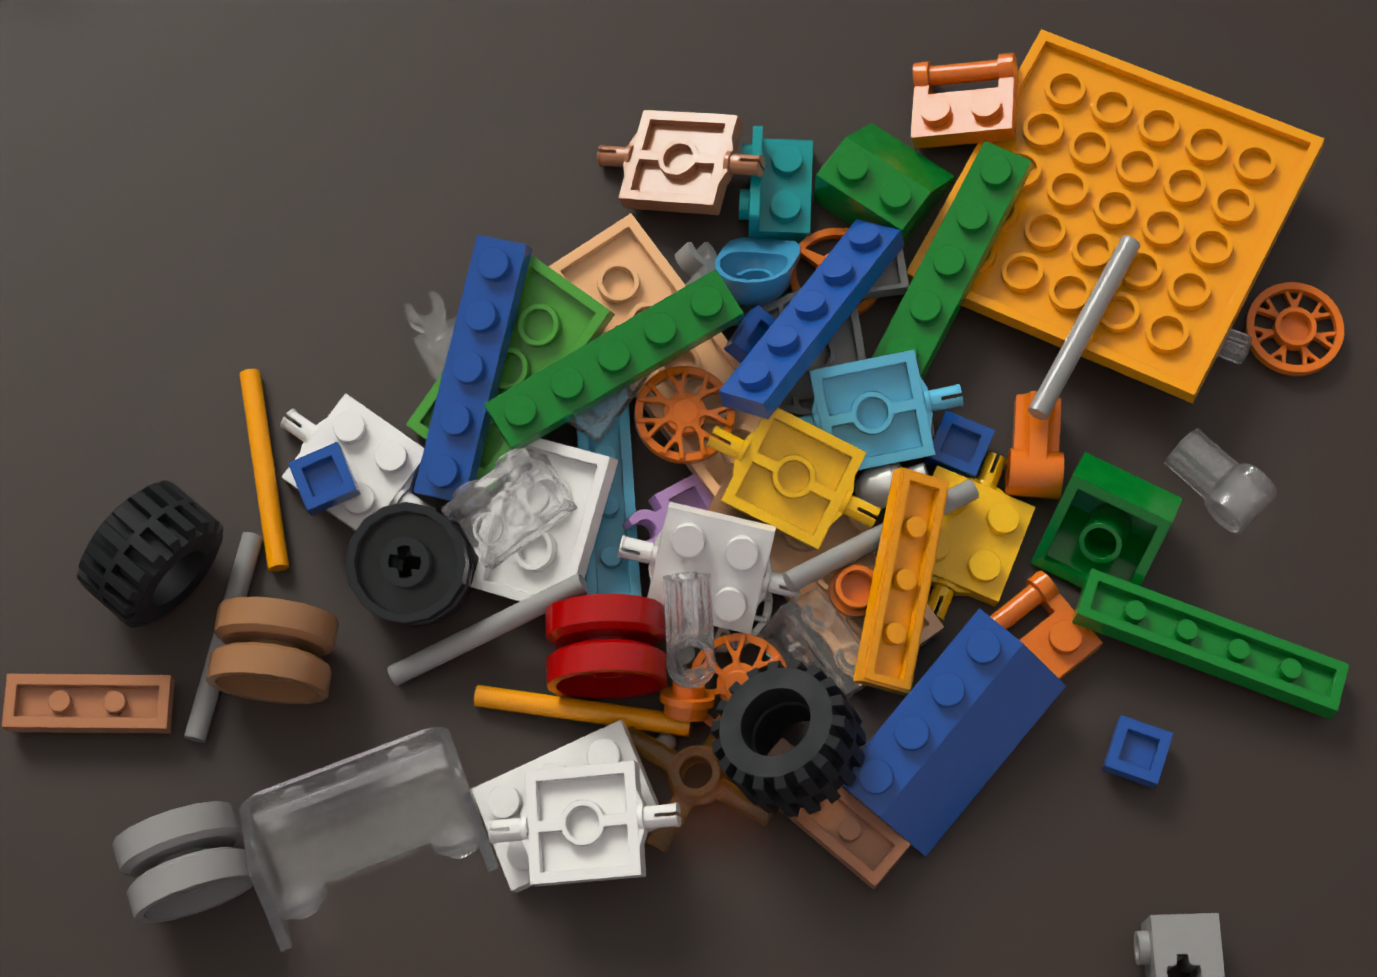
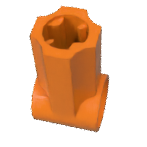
(1034, 460)

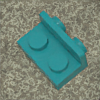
(780, 199)

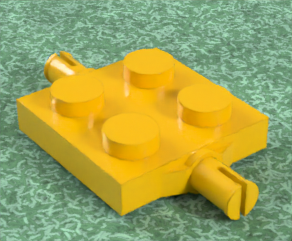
(793, 477)
(978, 540)

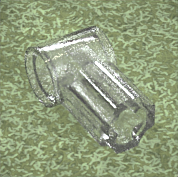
(1231, 490)
(689, 623)

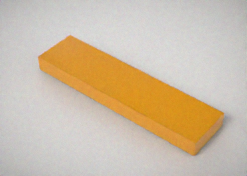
(901, 581)

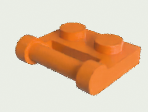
(966, 114)
(1056, 639)

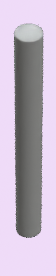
(1084, 328)
(863, 544)
(238, 586)
(485, 630)

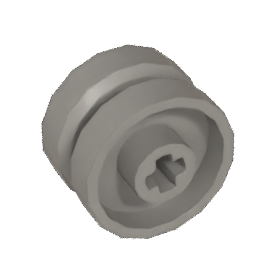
(182, 861)

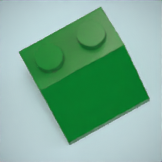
(880, 182)
(1106, 524)

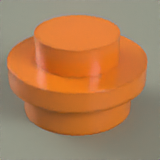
(851, 589)
(686, 703)

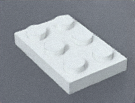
(569, 543)
(505, 794)

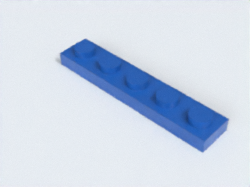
(811, 319)
(473, 366)

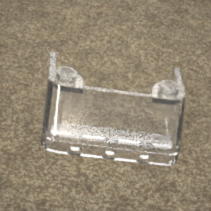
(355, 818)

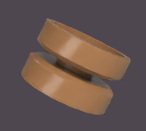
(272, 650)

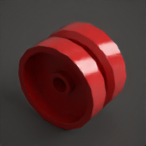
(606, 647)

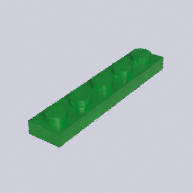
(956, 255)
(614, 361)
(1211, 643)

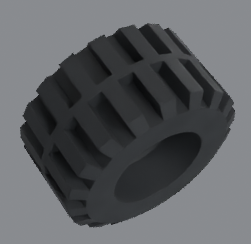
(150, 554)
(761, 711)

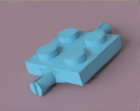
(879, 407)

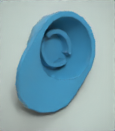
(757, 268)

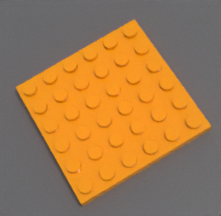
(1144, 161)

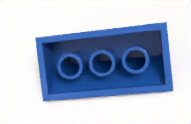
(953, 731)

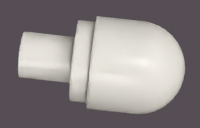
(875, 483)

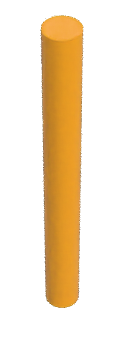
(264, 470)
(578, 710)

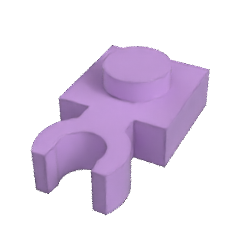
(685, 492)

